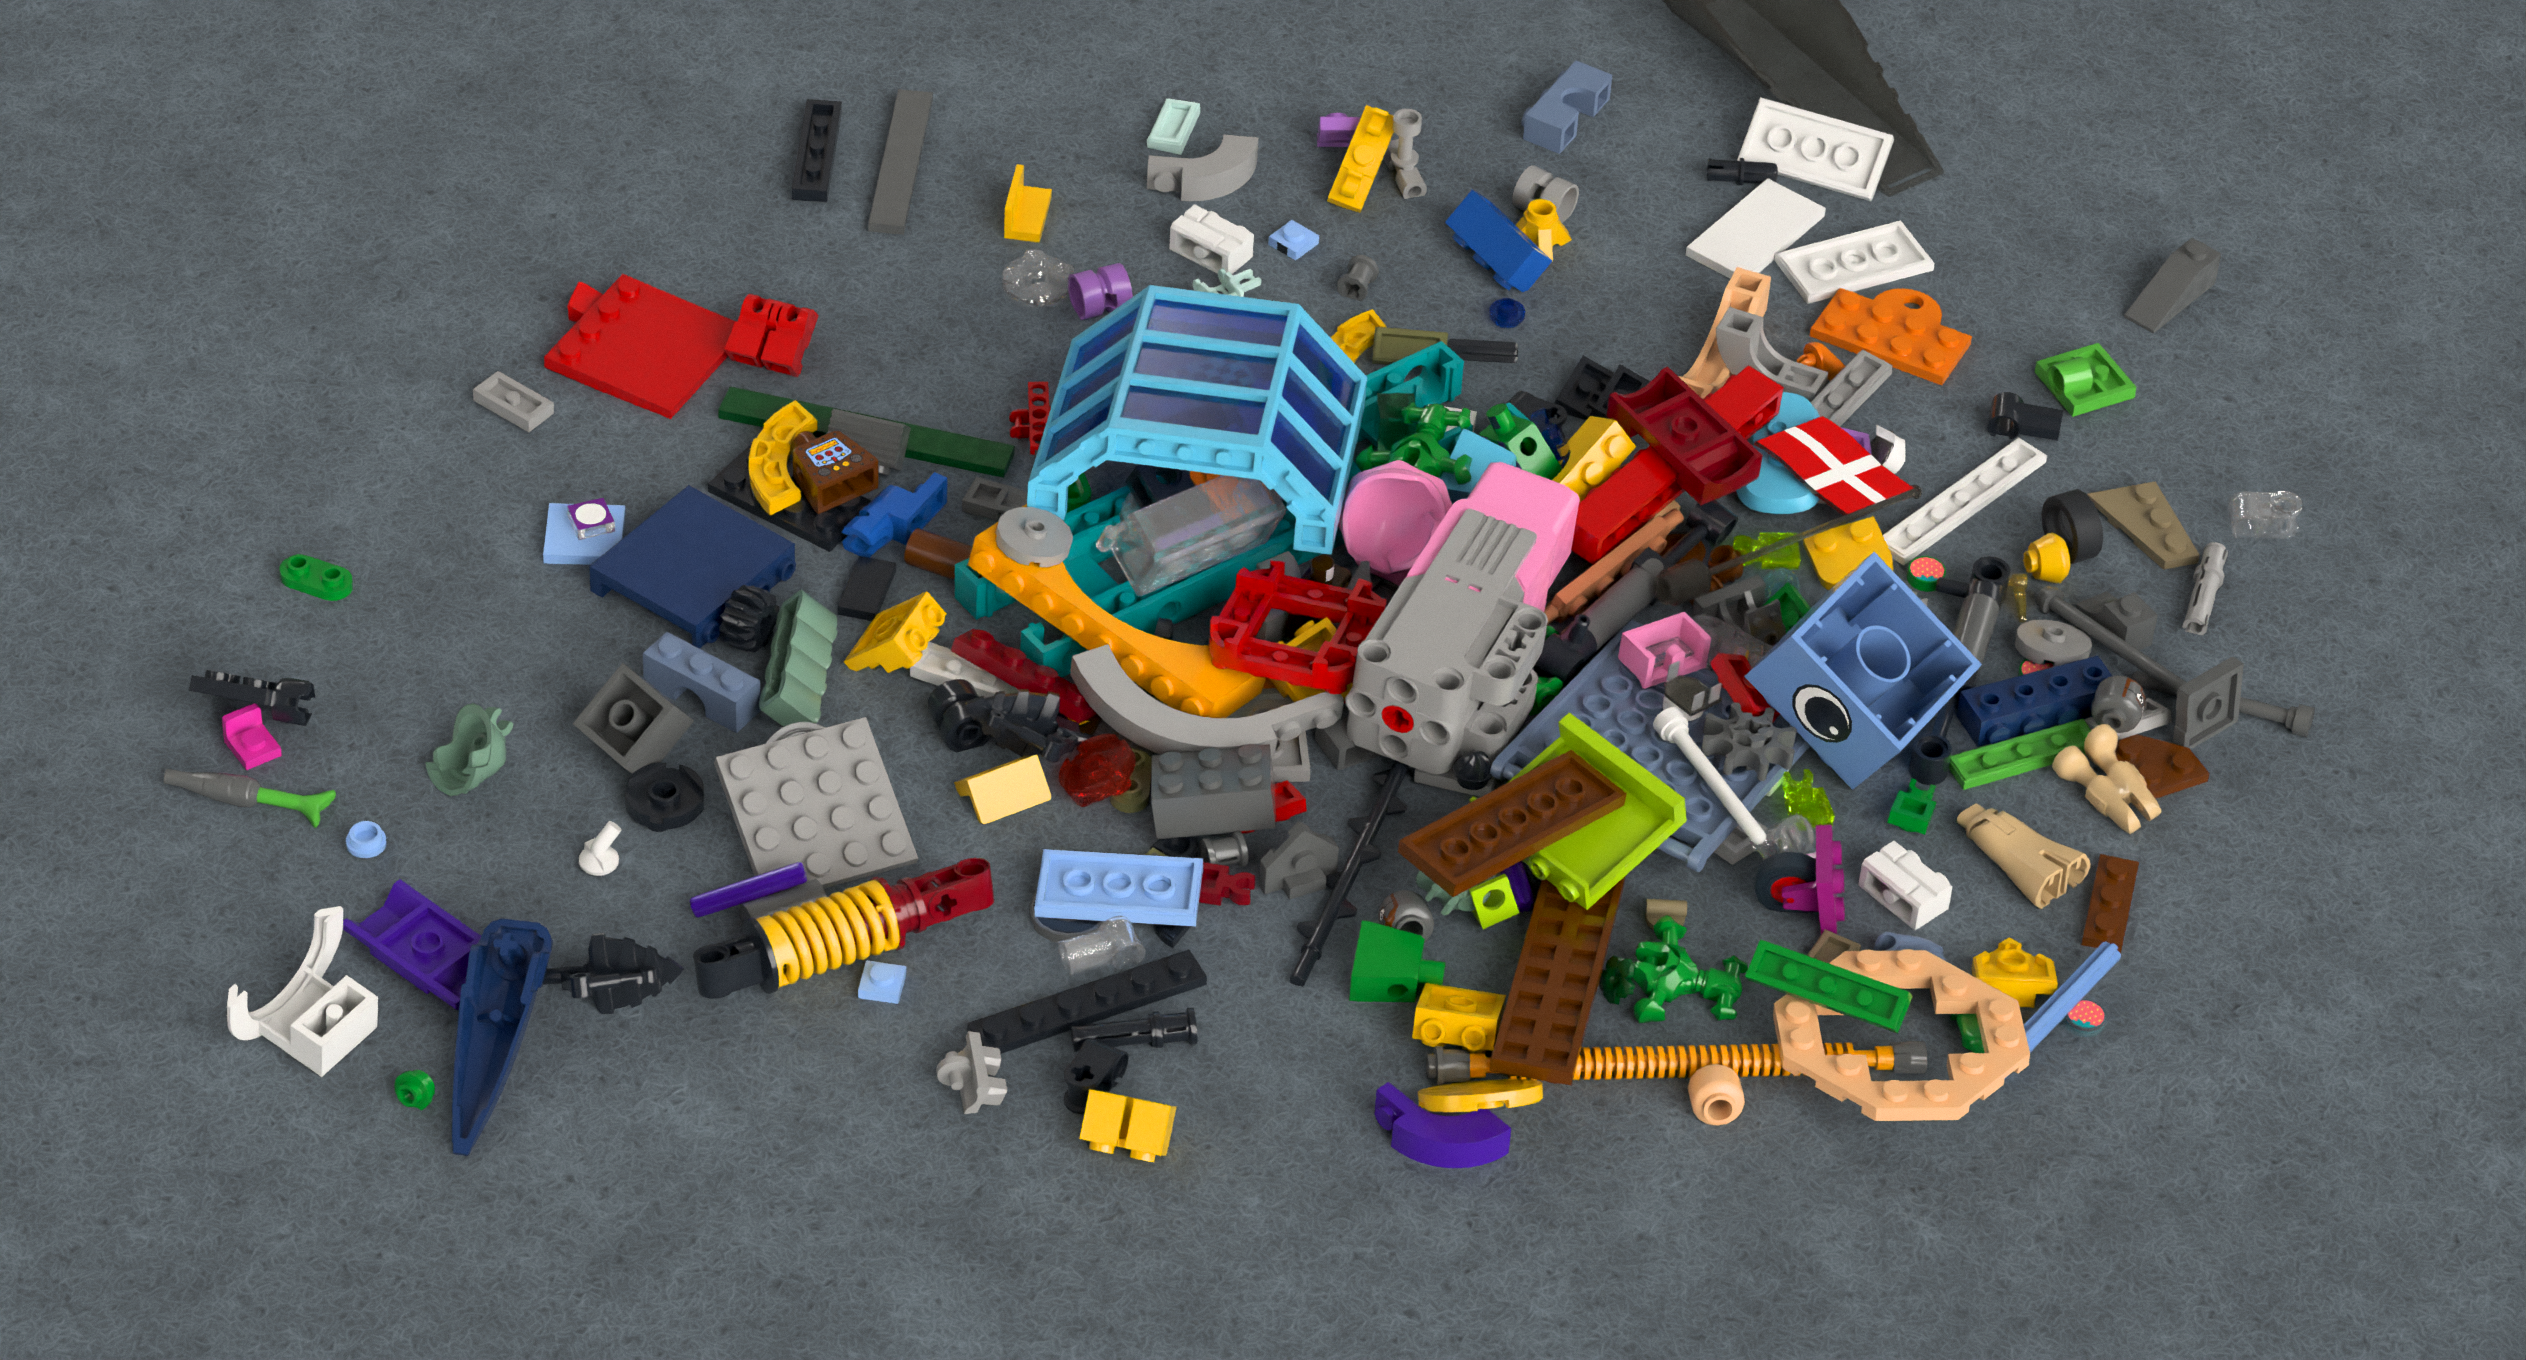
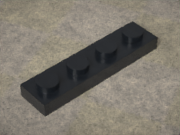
(816, 150)

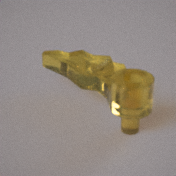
(2019, 585)

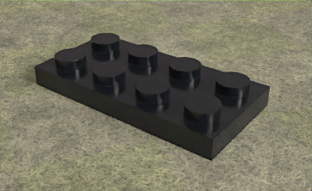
(799, 519)

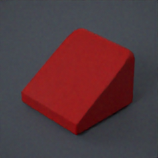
(581, 301)

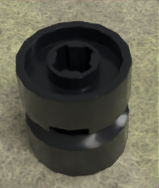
(953, 718)

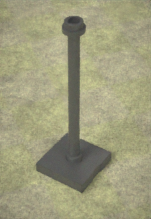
(2202, 704)

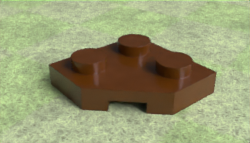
(2162, 764)

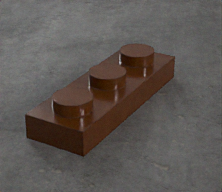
(2110, 901)

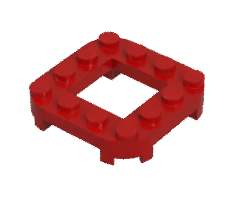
(1256, 592)

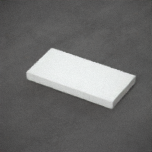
(1817, 148)
(1755, 230)
(1854, 261)

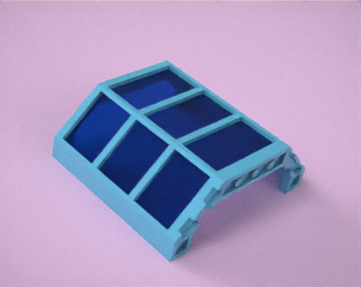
(1213, 392)

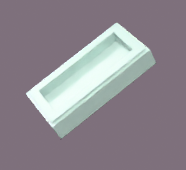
(1173, 126)

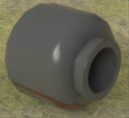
(2118, 701)
(1407, 912)

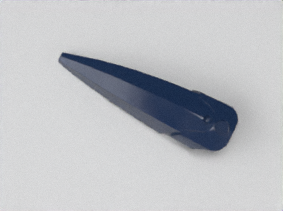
(493, 1019)

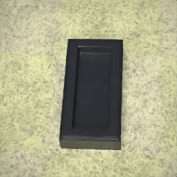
(867, 588)

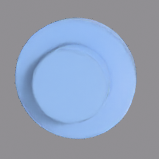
(366, 840)

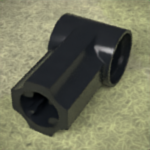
(2013, 417)

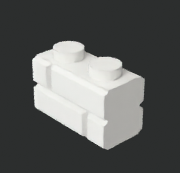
(1211, 240)
(1905, 885)

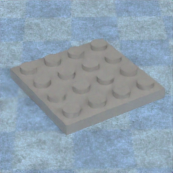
(817, 804)

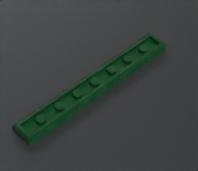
(923, 442)

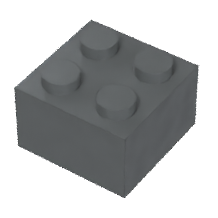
(632, 720)

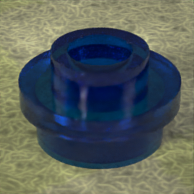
(1507, 313)

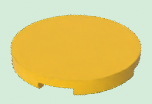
(1480, 1095)

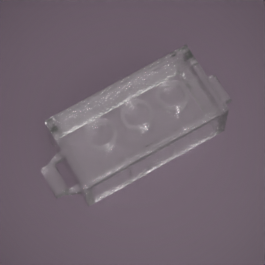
(1192, 531)

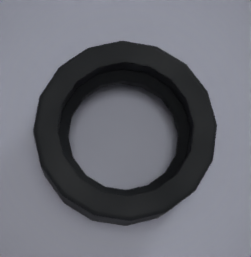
(2076, 521)

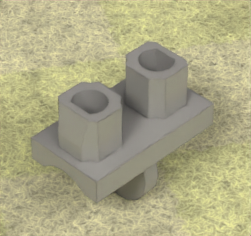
(969, 1074)

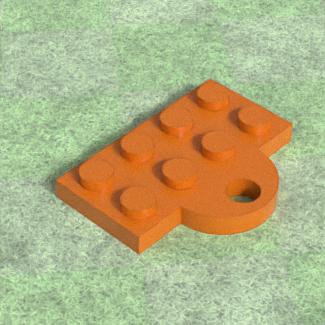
(1891, 331)

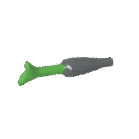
(247, 792)

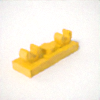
(1362, 159)

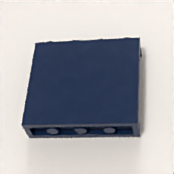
(691, 561)

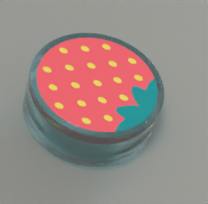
(2086, 1019)

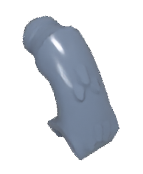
(1897, 942)

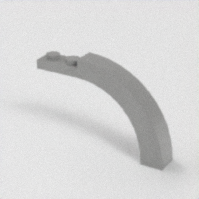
(1170, 730)

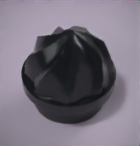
(1473, 770)

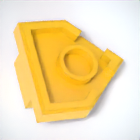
(2016, 972)

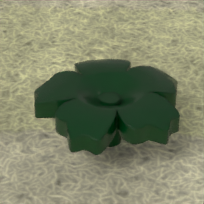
(1617, 979)

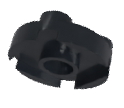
(668, 813)

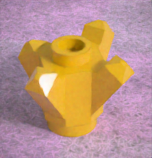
(1543, 226)

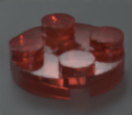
(1089, 783)

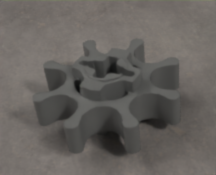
(1748, 741)

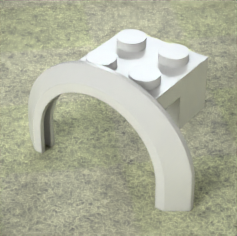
(310, 1015)

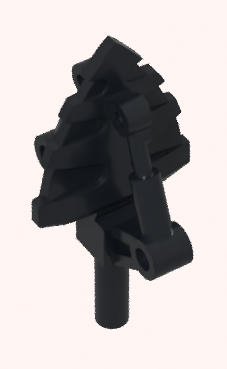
(1027, 723)
(616, 973)

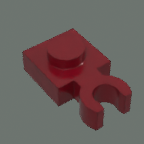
(1218, 884)

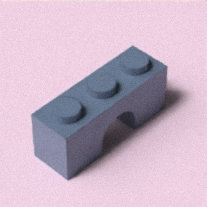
(1555, 115)
(726, 692)

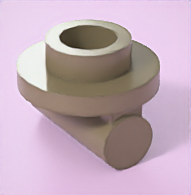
(1659, 907)

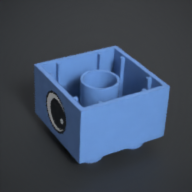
(1863, 671)

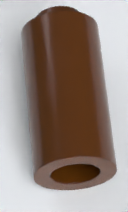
(935, 553)

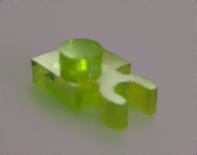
(1786, 557)
(1807, 801)

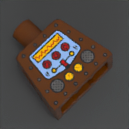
(832, 469)

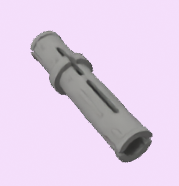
(2207, 579)

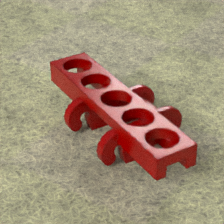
(1033, 415)

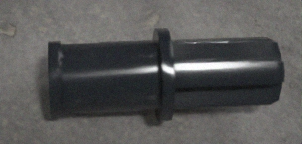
(1741, 171)

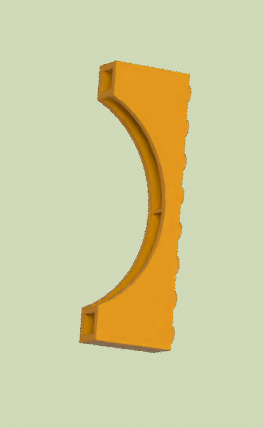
(1167, 669)

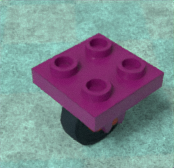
(1805, 881)

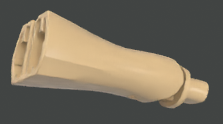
(2029, 859)

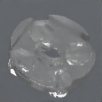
(1034, 264)

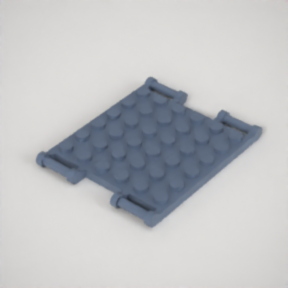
(1623, 713)

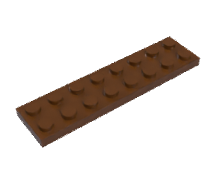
(1555, 986)

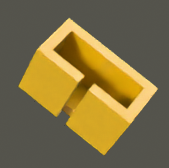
(1128, 1124)

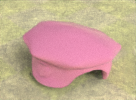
(1392, 517)

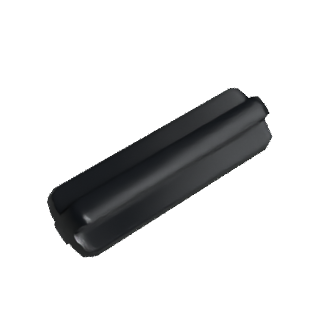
(1484, 350)

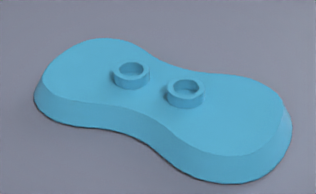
(1776, 487)

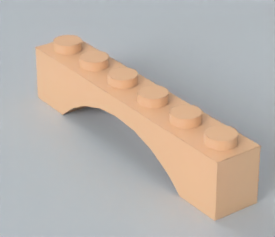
(1744, 292)

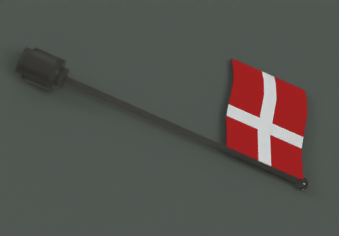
(1829, 466)

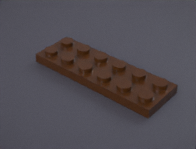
(1511, 823)

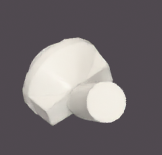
(597, 855)

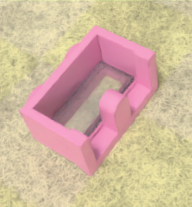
(1655, 646)

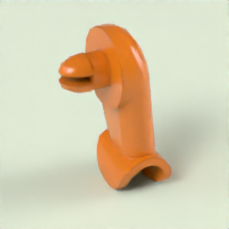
(1820, 357)

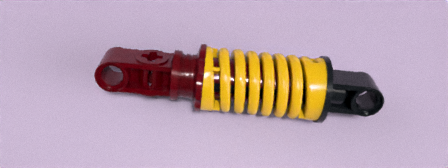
(840, 929)

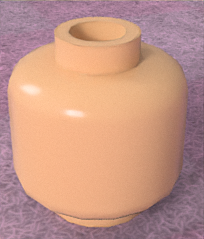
(1716, 1094)

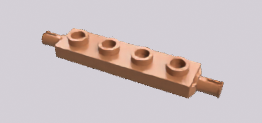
(1606, 572)

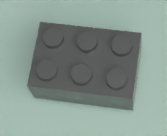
(1213, 791)

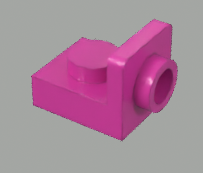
(249, 737)

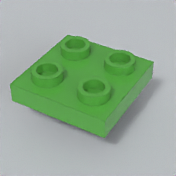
(2085, 379)

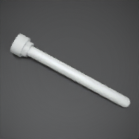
(1673, 727)

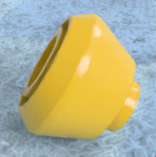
(2048, 558)

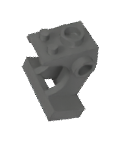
(1747, 615)

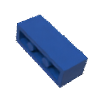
(1497, 242)

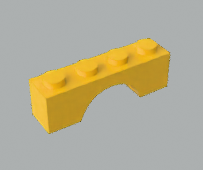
(1595, 454)

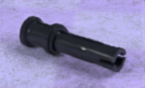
(1155, 1023)

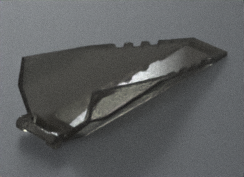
(1814, 61)

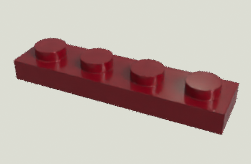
(1020, 672)

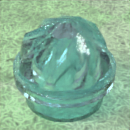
(1778, 578)

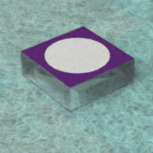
(590, 518)

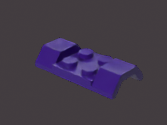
(418, 942)

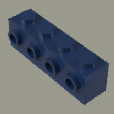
(2031, 701)

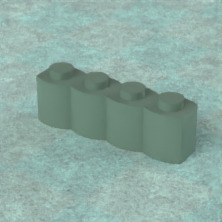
(799, 661)

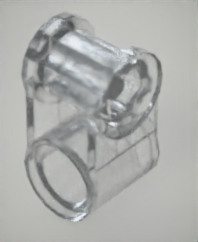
(2262, 514)

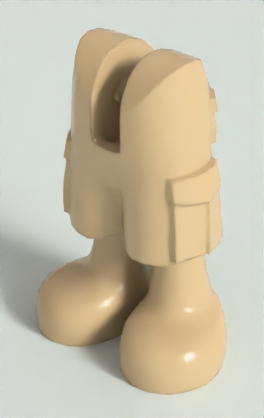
(2111, 792)

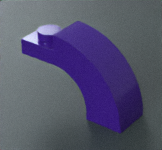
(1439, 1139)

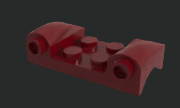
(1688, 436)

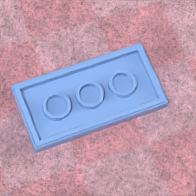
(1116, 884)

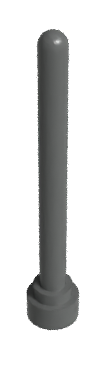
(2296, 718)

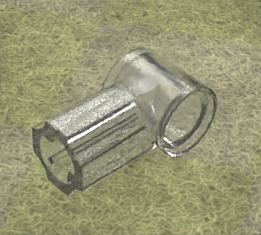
(1112, 944)

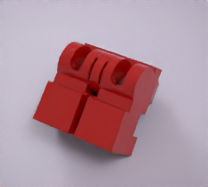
(771, 335)

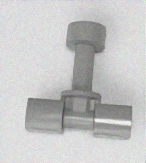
(1402, 157)

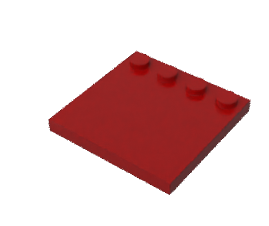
(643, 346)

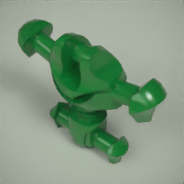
(1422, 447)
(1668, 972)

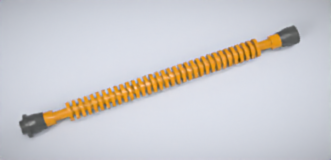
(1461, 1066)

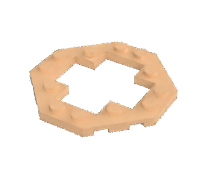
(1894, 1100)

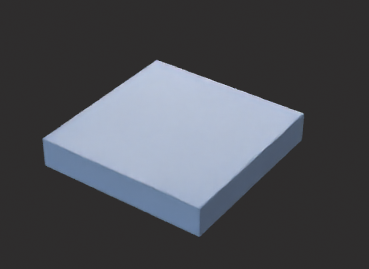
(562, 544)

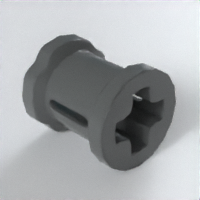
(1360, 274)
(1225, 850)

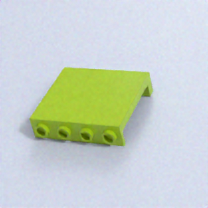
(1606, 850)

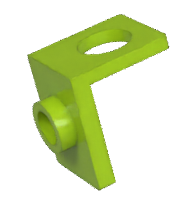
(1499, 905)

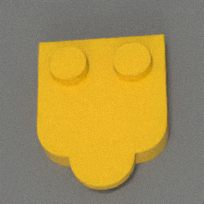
(1844, 548)

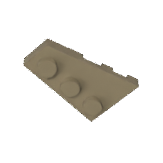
(2149, 521)

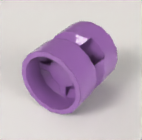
(1095, 292)

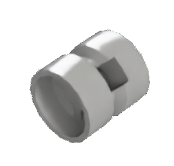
(1539, 184)

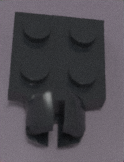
(281, 696)

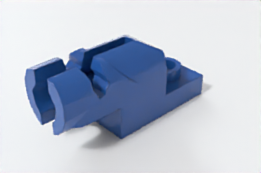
(894, 516)

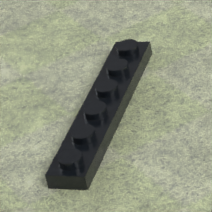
(1090, 1002)

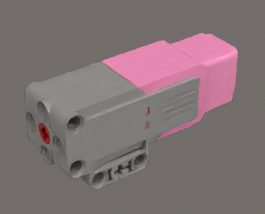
(1465, 626)

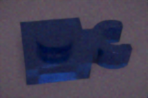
(1549, 431)

